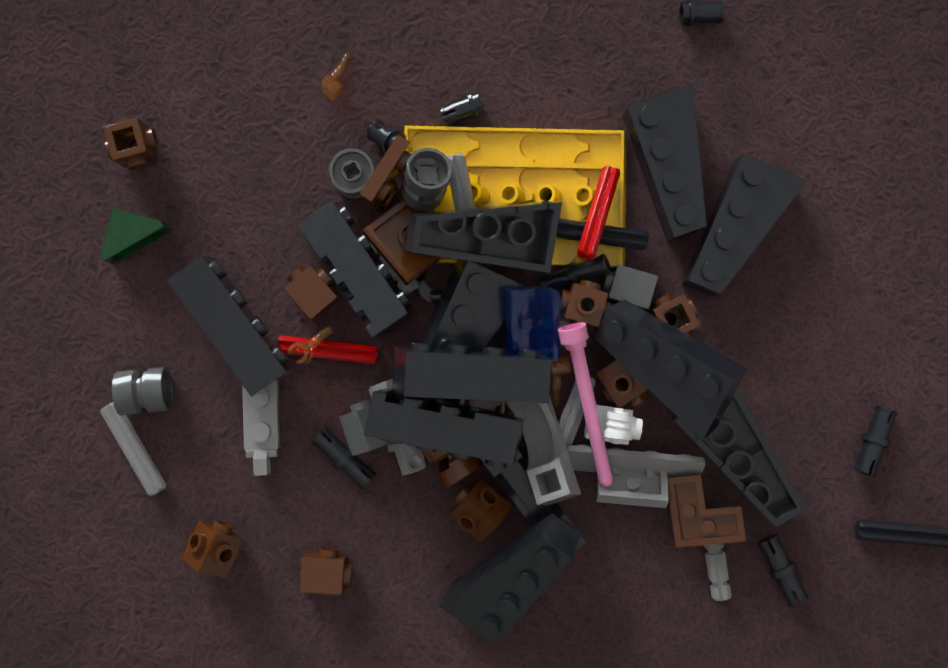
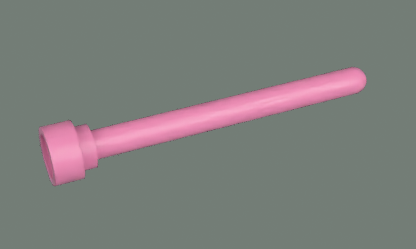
(574, 339)

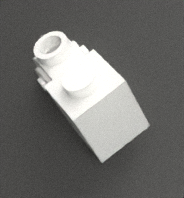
(618, 425)

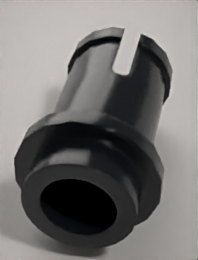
(701, 12)
(462, 109)
(384, 136)

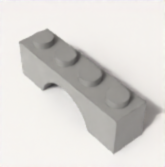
(549, 461)

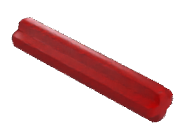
(598, 213)
(334, 350)

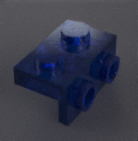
(533, 320)

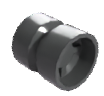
(350, 172)
(426, 179)
(135, 391)

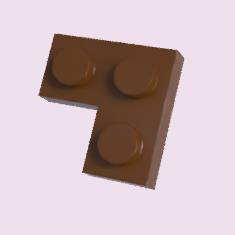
(381, 186)
(695, 523)

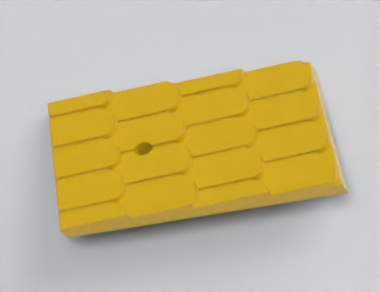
(530, 164)

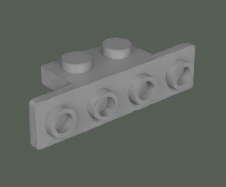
(636, 475)

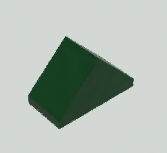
(128, 234)

